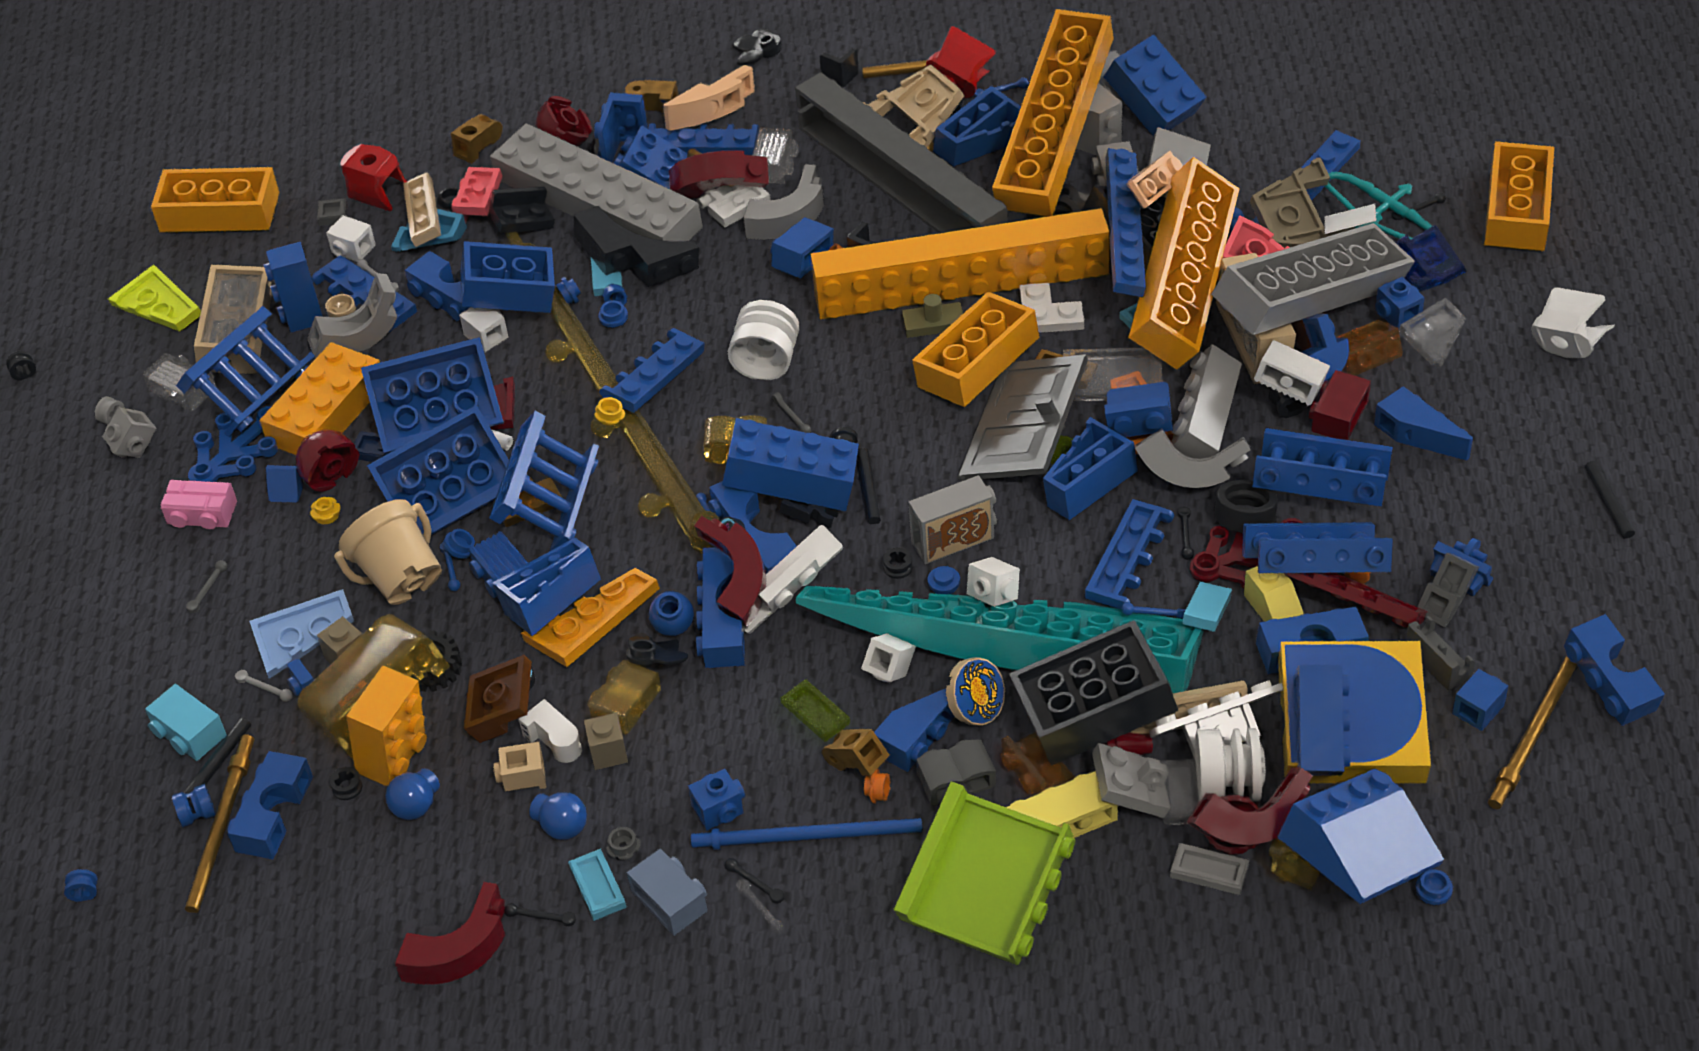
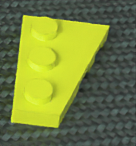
(156, 299)

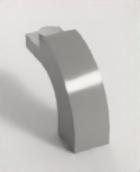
(774, 217)
(362, 327)
(1185, 471)

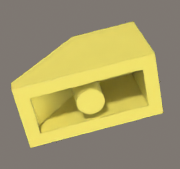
(1271, 595)

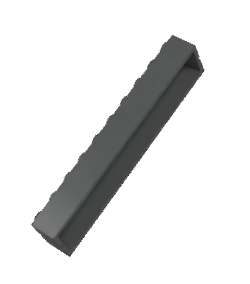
(893, 159)

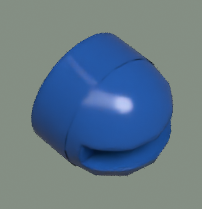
(618, 293)

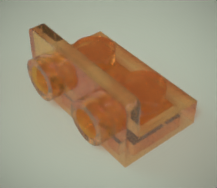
(1372, 346)
(1032, 766)

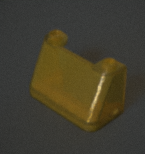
(341, 684)

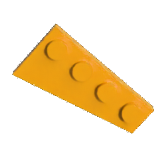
(593, 617)

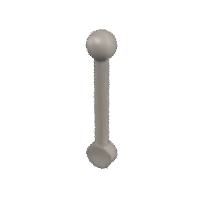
(364, 265)
(242, 677)

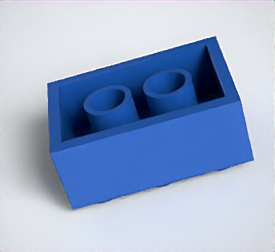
(1154, 86)
(507, 277)

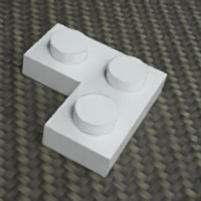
(1050, 315)

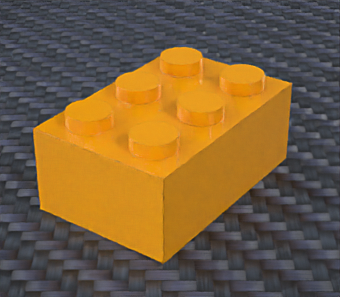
(386, 726)

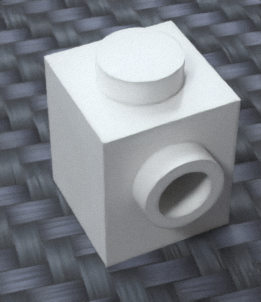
(350, 238)
(486, 324)
(993, 581)
(888, 658)

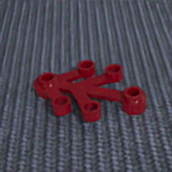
(1209, 566)

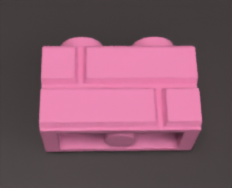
(198, 504)

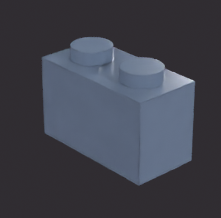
(668, 891)

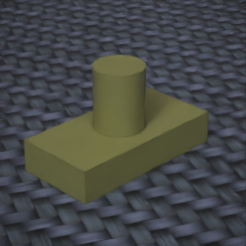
(931, 318)

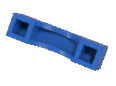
(745, 506)
(722, 636)

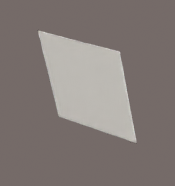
(1350, 218)

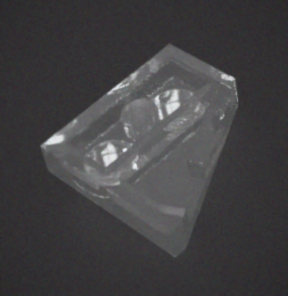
(1434, 331)

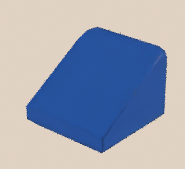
(283, 483)

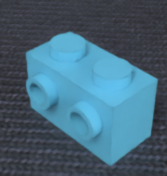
(185, 722)

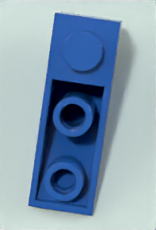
(1417, 424)
(914, 728)

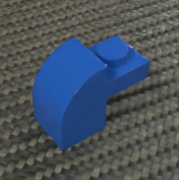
(1324, 343)

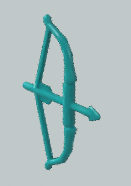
(1384, 199)

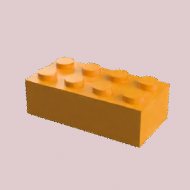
(1519, 196)
(215, 199)
(976, 349)
(321, 398)

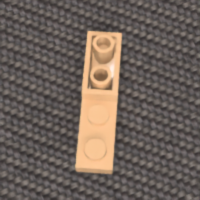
(709, 102)
(1154, 179)

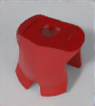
(962, 60)
(366, 180)

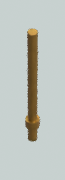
(237, 768)
(1509, 776)

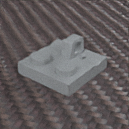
(1131, 780)

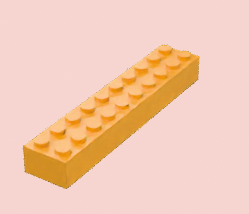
(960, 263)

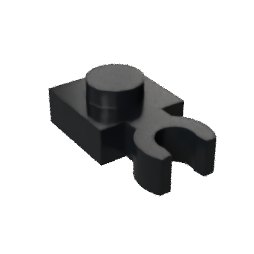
(806, 511)

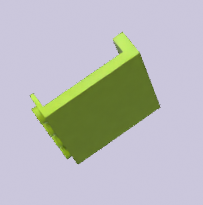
(984, 875)

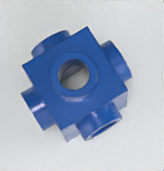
(1398, 301)
(716, 799)

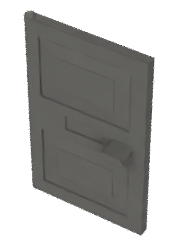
(1023, 418)

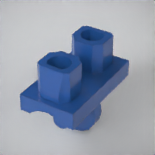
(1470, 553)

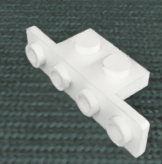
(795, 571)
(1230, 714)

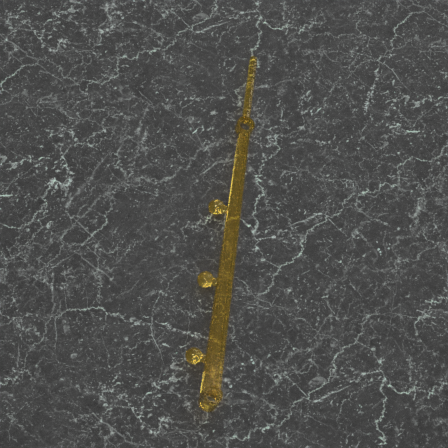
(663, 472)

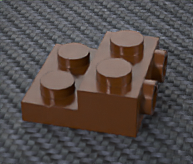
(497, 698)

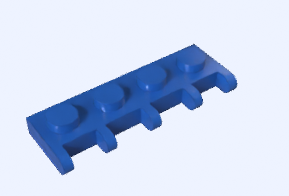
(711, 140)
(356, 282)
(656, 371)
(1126, 552)

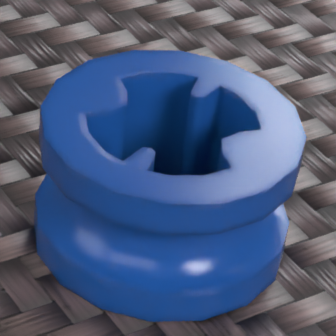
(80, 885)

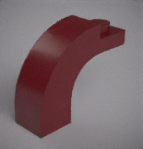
(715, 169)
(749, 579)
(1230, 825)
(459, 953)

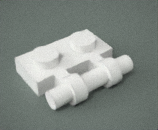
(730, 203)

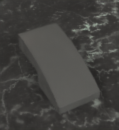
(1448, 588)

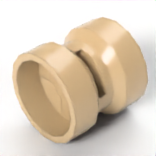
(340, 305)

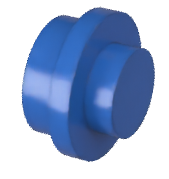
(568, 290)
(613, 314)
(458, 543)
(943, 580)
(1434, 887)

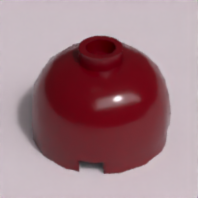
(563, 121)
(325, 458)

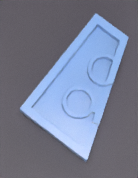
(294, 630)

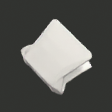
(1562, 323)

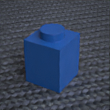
(1480, 699)

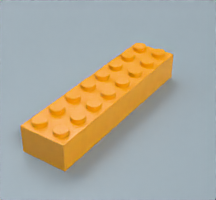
(1053, 112)
(1184, 264)

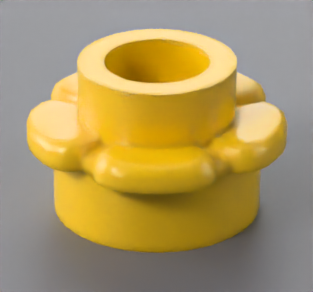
(609, 411)
(325, 510)

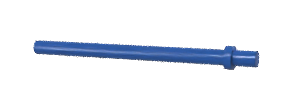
(811, 832)

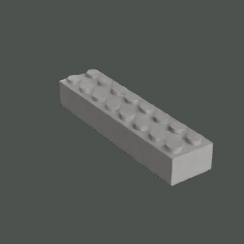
(582, 181)
(1310, 278)

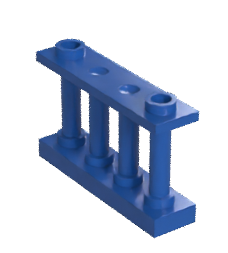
(237, 343)
(1323, 467)
(516, 480)
(1316, 547)

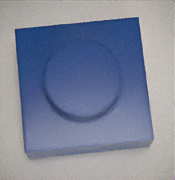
(299, 676)

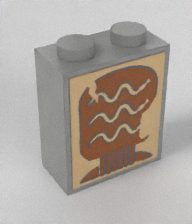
(952, 519)

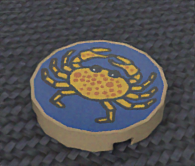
(975, 691)

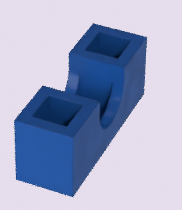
(434, 281)
(1322, 626)
(1624, 694)
(276, 780)

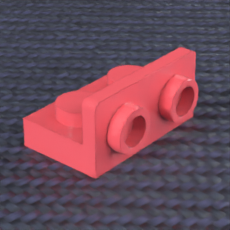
(476, 191)

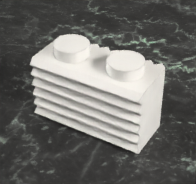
(1291, 372)

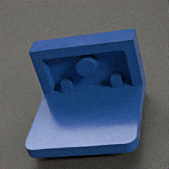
(619, 119)
(649, 156)
(1139, 409)

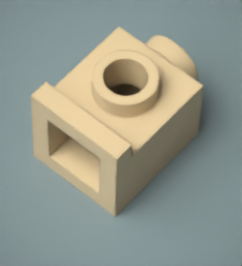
(520, 767)

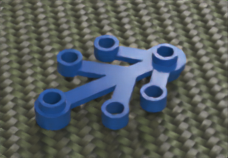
(210, 470)

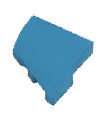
(451, 227)

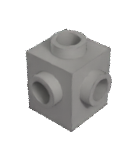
(129, 432)

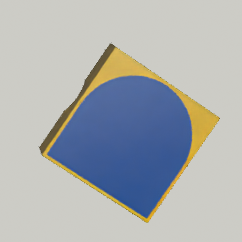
(1383, 705)

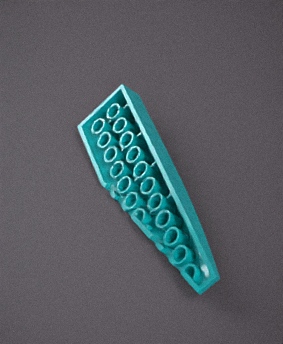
(1003, 634)

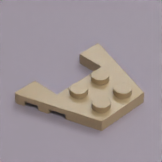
(924, 99)

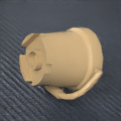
(390, 550)

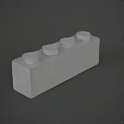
(1206, 403)

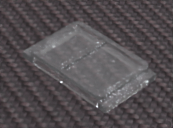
(1115, 369)

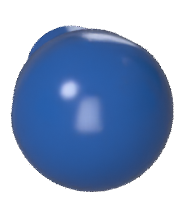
(671, 613)
(411, 794)
(559, 814)

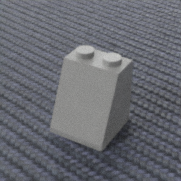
(1102, 122)

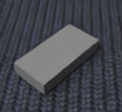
(1209, 868)

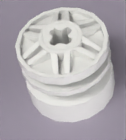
(763, 340)
(1229, 765)

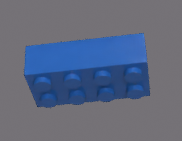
(791, 464)

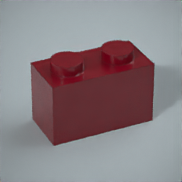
(1340, 405)

